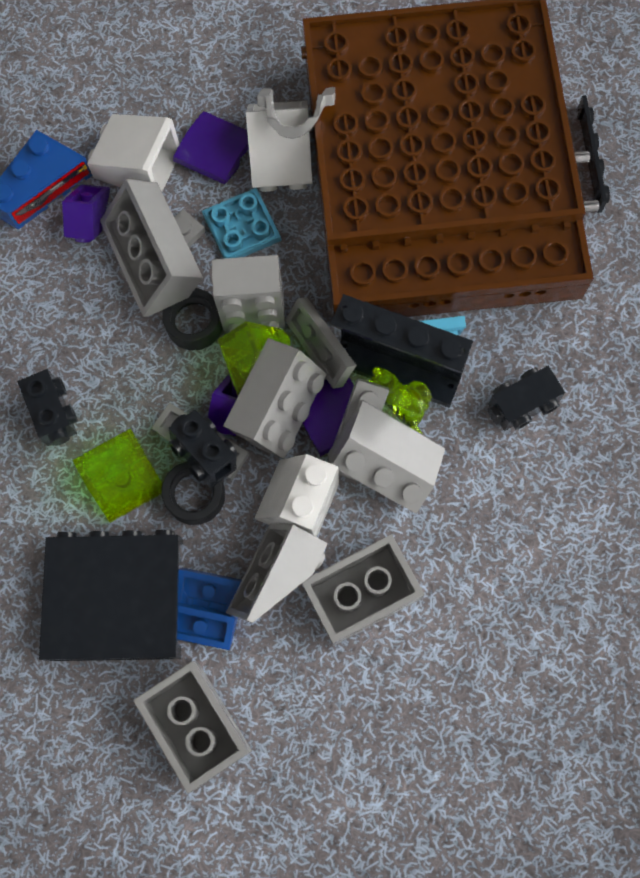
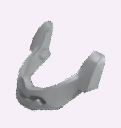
(265, 99)

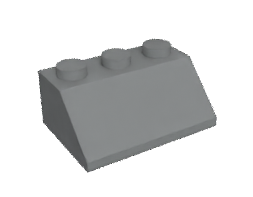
(387, 456)

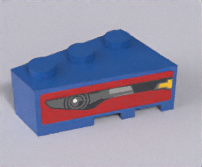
(38, 177)

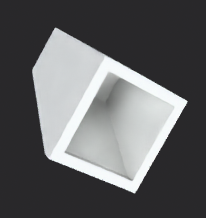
(134, 150)
(273, 157)
(300, 493)

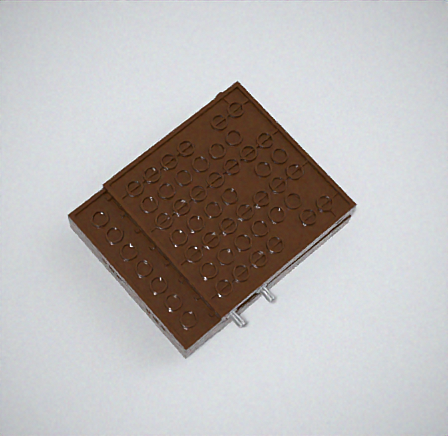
(447, 158)

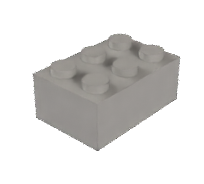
(248, 291)
(276, 398)
(362, 589)
(192, 726)

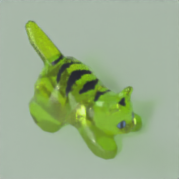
(405, 401)

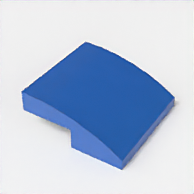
(203, 608)

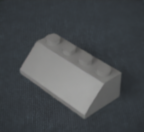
(150, 247)

